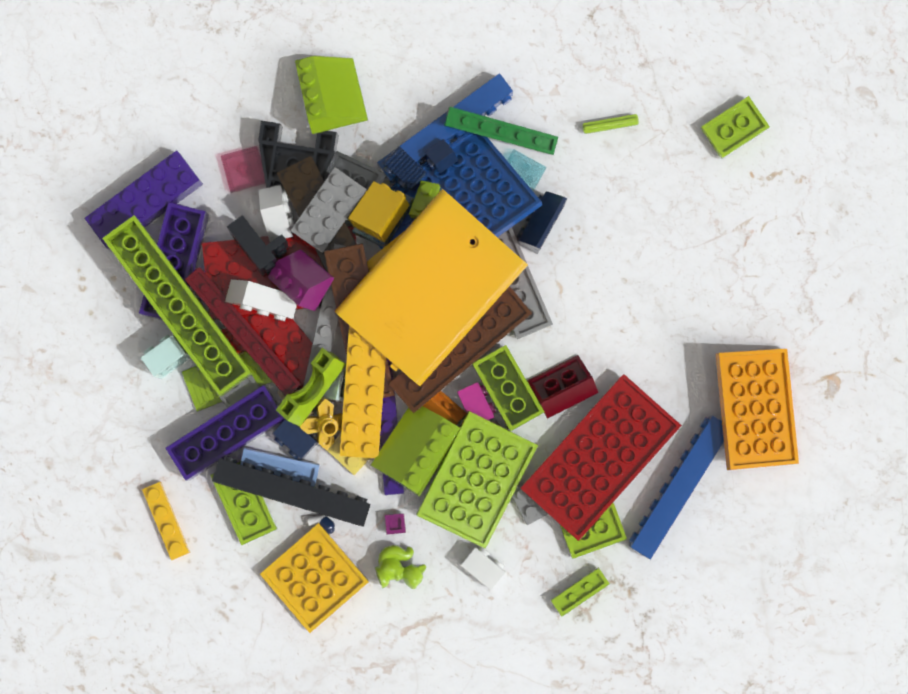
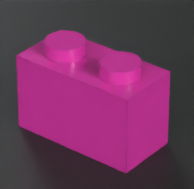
(474, 400)

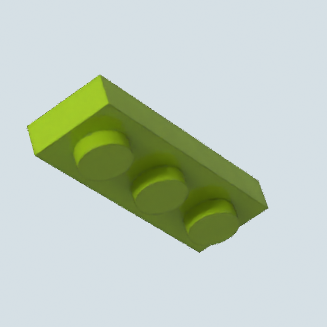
(580, 592)

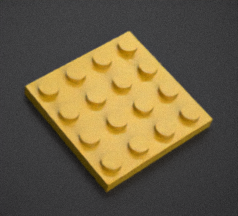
(314, 578)

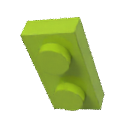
(423, 197)

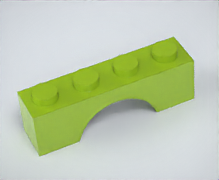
(299, 405)

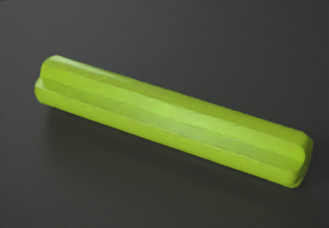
(611, 123)

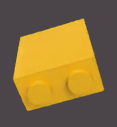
(379, 211)

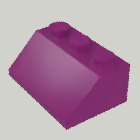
(301, 279)

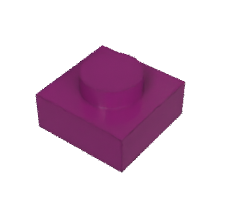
(395, 523)

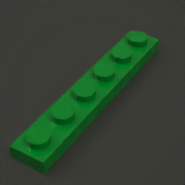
(501, 130)

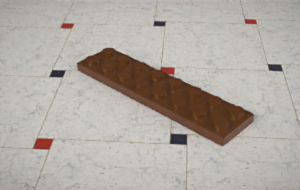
(348, 268)
(489, 330)

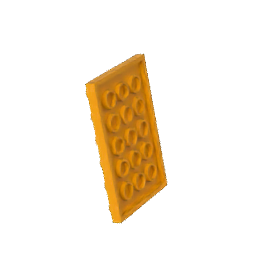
(756, 409)

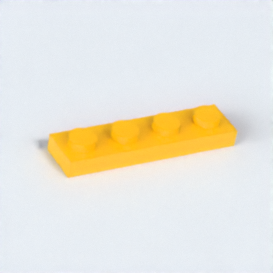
(166, 521)

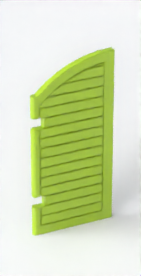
(202, 391)

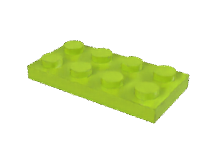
(246, 512)

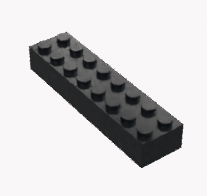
(290, 492)

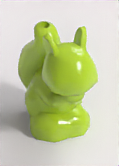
(392, 569)

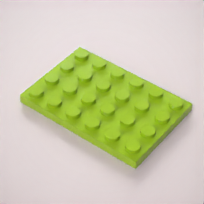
(476, 479)

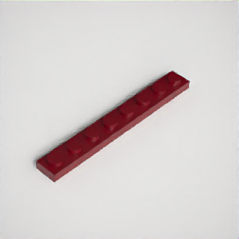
(243, 331)

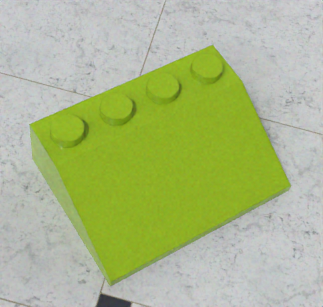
(330, 92)
(416, 448)

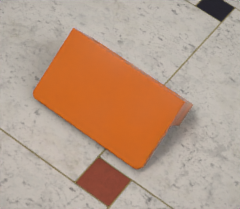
(445, 407)

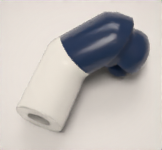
(326, 523)

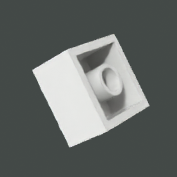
(276, 212)

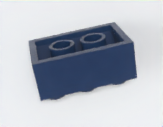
(541, 221)

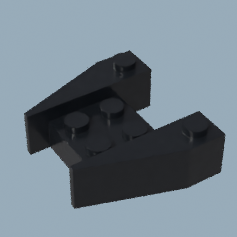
(279, 156)

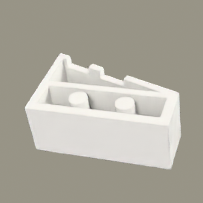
(260, 298)

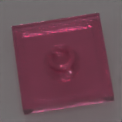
(243, 169)

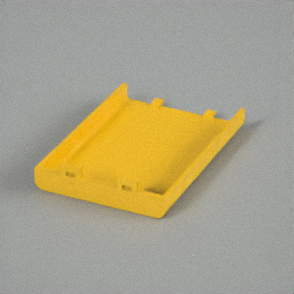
(430, 288)

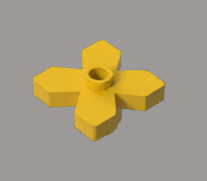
(325, 424)

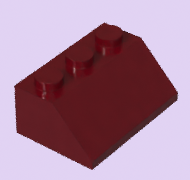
(563, 386)

